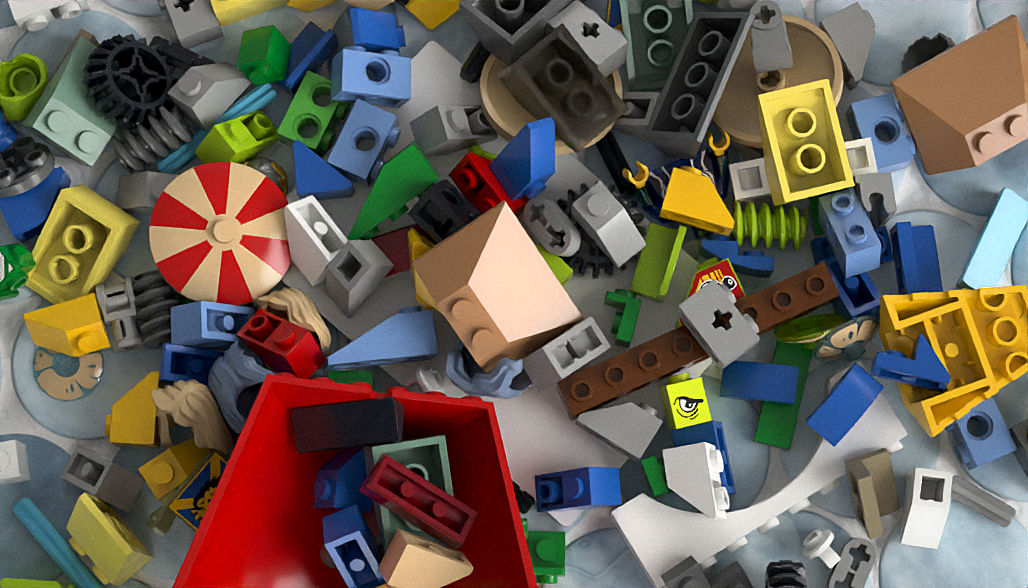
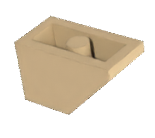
(421, 563)

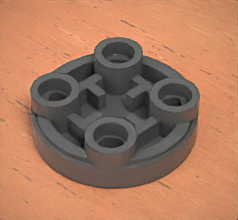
(24, 166)

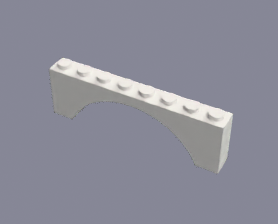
(666, 536)

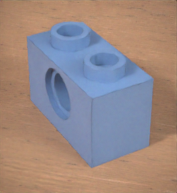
(351, 82)
(885, 114)
(364, 122)
(849, 232)
(208, 324)
(994, 439)

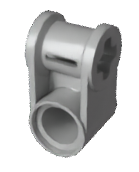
(769, 41)

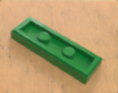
(778, 420)

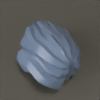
(503, 381)
(232, 383)

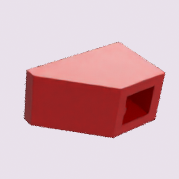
(481, 186)
(282, 344)

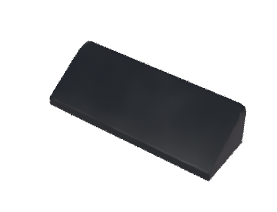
(348, 425)

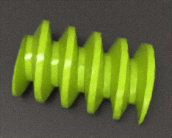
(768, 225)

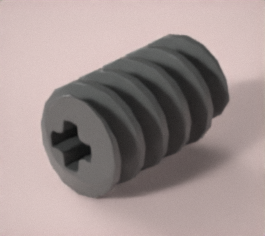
(152, 140)
(156, 306)

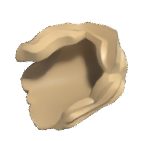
(297, 308)
(193, 406)

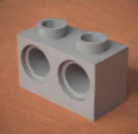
(565, 354)

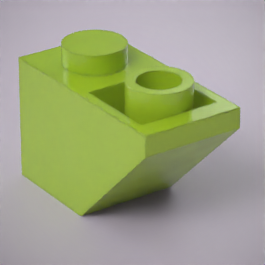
(238, 139)

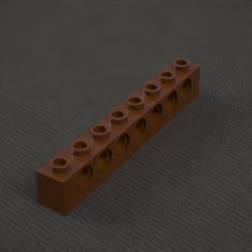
(680, 350)

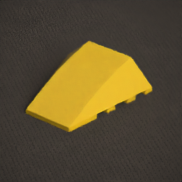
(974, 334)

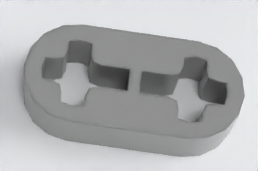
(546, 232)
(862, 569)

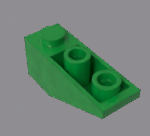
(399, 181)

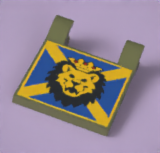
(192, 496)

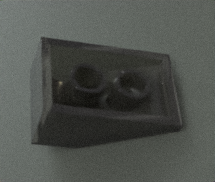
(563, 83)

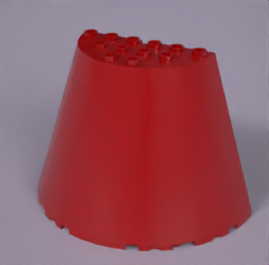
(263, 515)

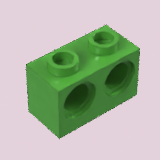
(305, 112)

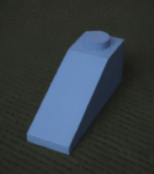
(396, 340)

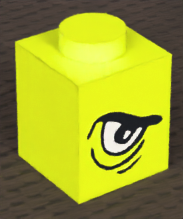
(684, 401)

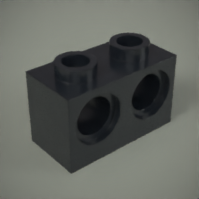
(443, 211)

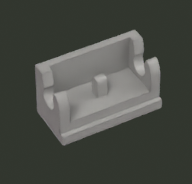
(876, 196)

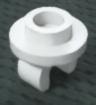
(428, 378)
(818, 544)

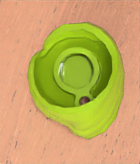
(21, 85)

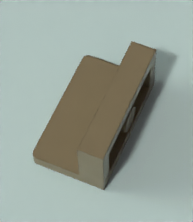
(872, 489)

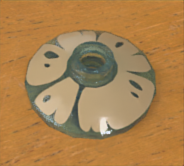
(847, 340)
(71, 383)

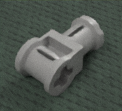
(120, 313)

